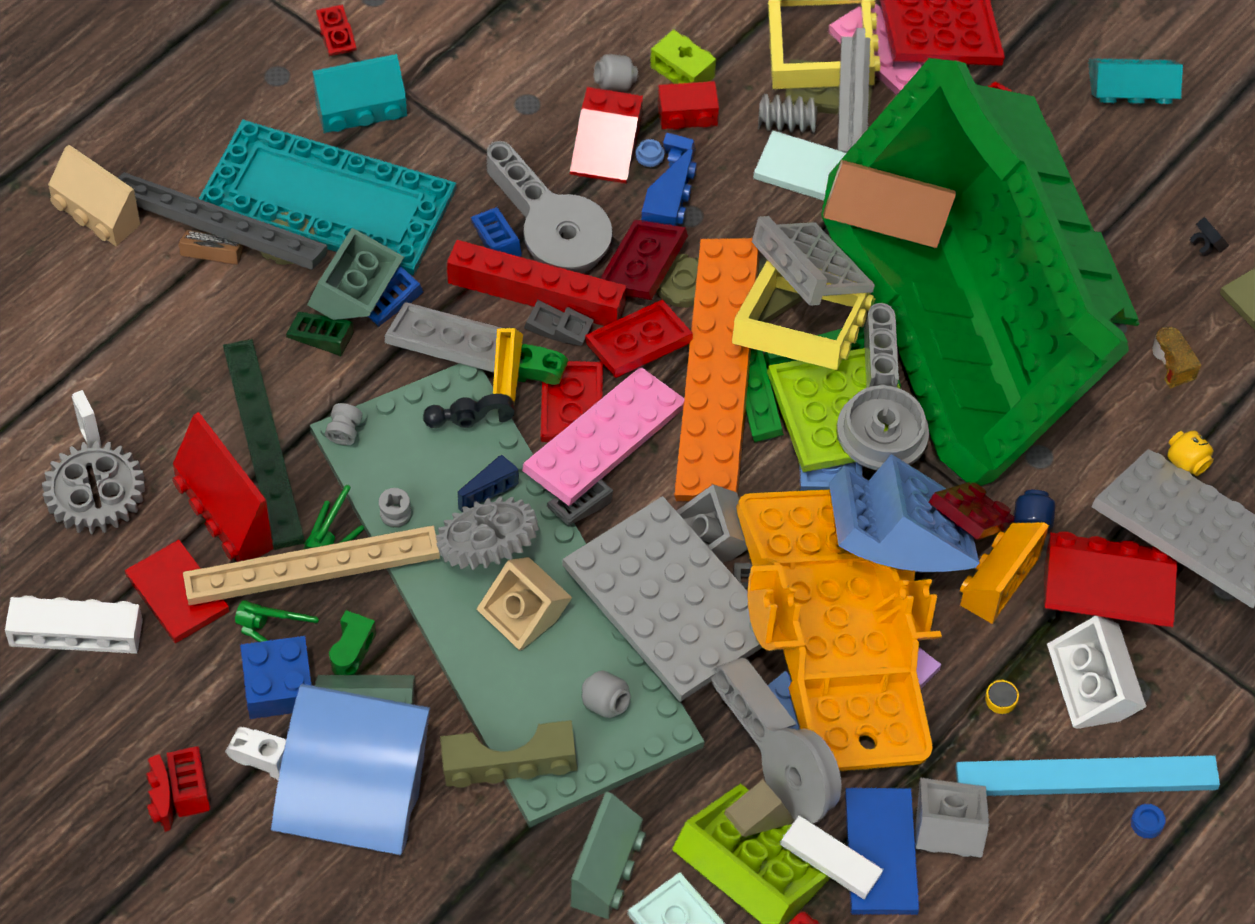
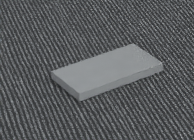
(444, 336)

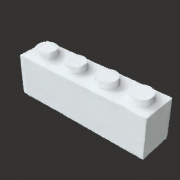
(73, 624)

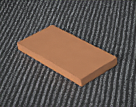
(889, 203)

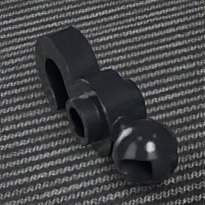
(467, 412)

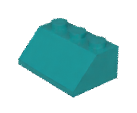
(1135, 80)
(359, 93)

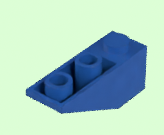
(667, 193)

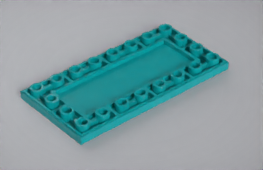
(330, 187)

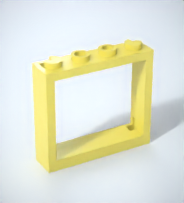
(819, 73)
(790, 342)

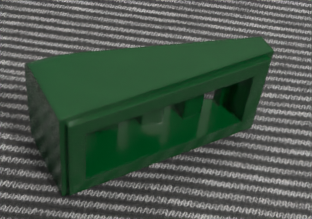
(326, 342)

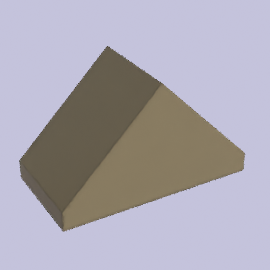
(758, 811)

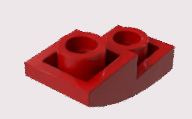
(335, 30)
(161, 798)

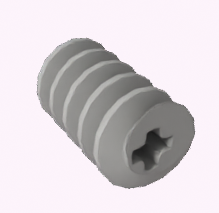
(787, 113)

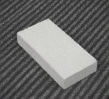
(86, 419)

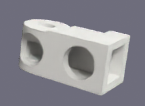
(257, 750)

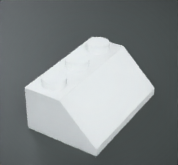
(1096, 673)

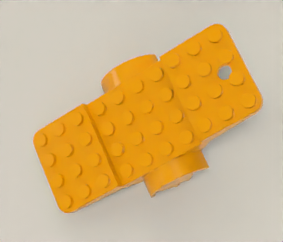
(842, 628)

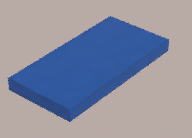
(883, 832)

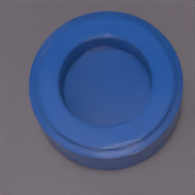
(1148, 821)

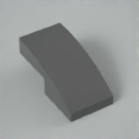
(557, 325)

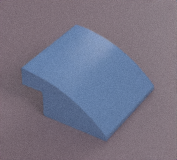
(895, 524)
(351, 769)

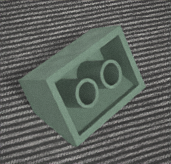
(355, 278)
(388, 687)
(607, 858)

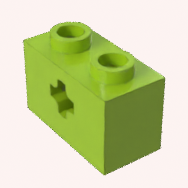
(682, 60)

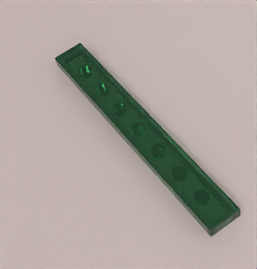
(263, 443)

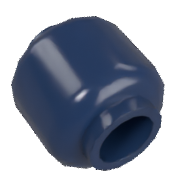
(1035, 507)

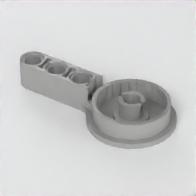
(551, 215)
(862, 417)
(794, 762)

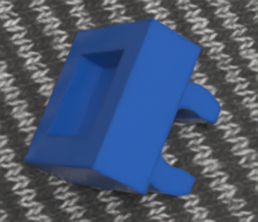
(677, 146)

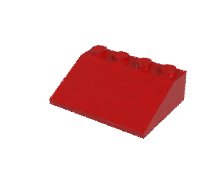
(222, 493)
(1109, 579)

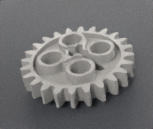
(64, 493)
(487, 533)

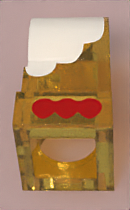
(1176, 356)

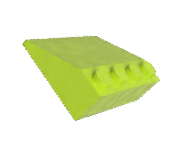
(751, 868)

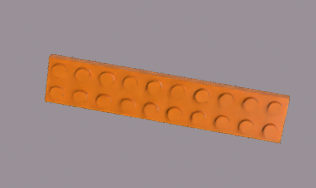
(716, 370)

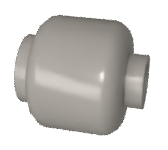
(615, 73)
(605, 694)

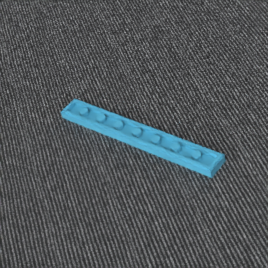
(1091, 775)

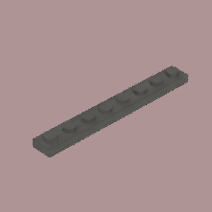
(226, 223)

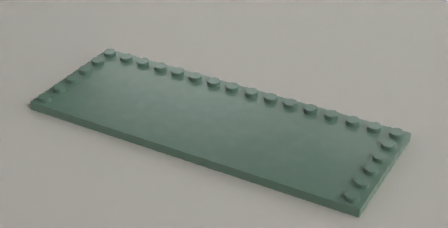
(496, 683)

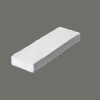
(831, 857)

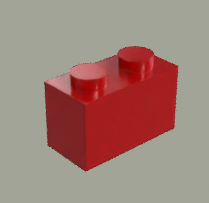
(688, 105)

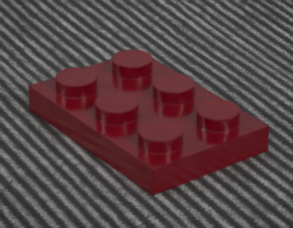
(645, 257)
(973, 510)

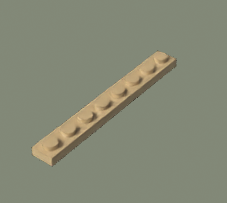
(311, 565)

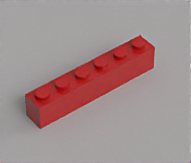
(530, 281)

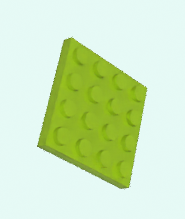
(811, 405)

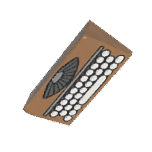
(209, 247)

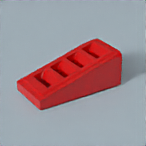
(190, 800)

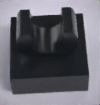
(1210, 236)

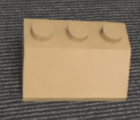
(94, 197)

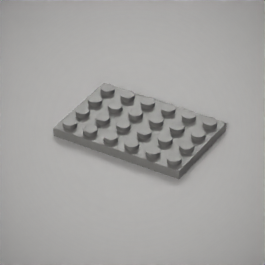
(1185, 522)
(667, 596)

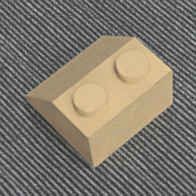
(523, 602)

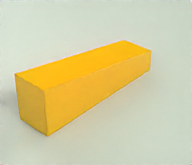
(507, 361)

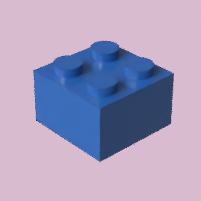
(274, 674)

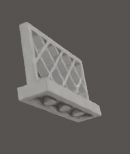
(853, 89)
(802, 269)

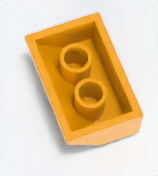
(1003, 569)

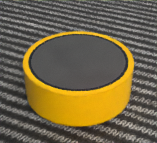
(1001, 697)

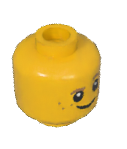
(1190, 452)

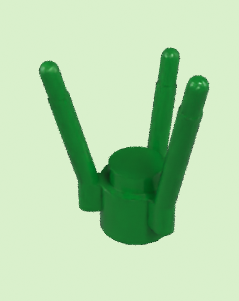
(320, 535)
(255, 616)

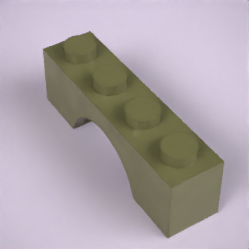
(471, 762)

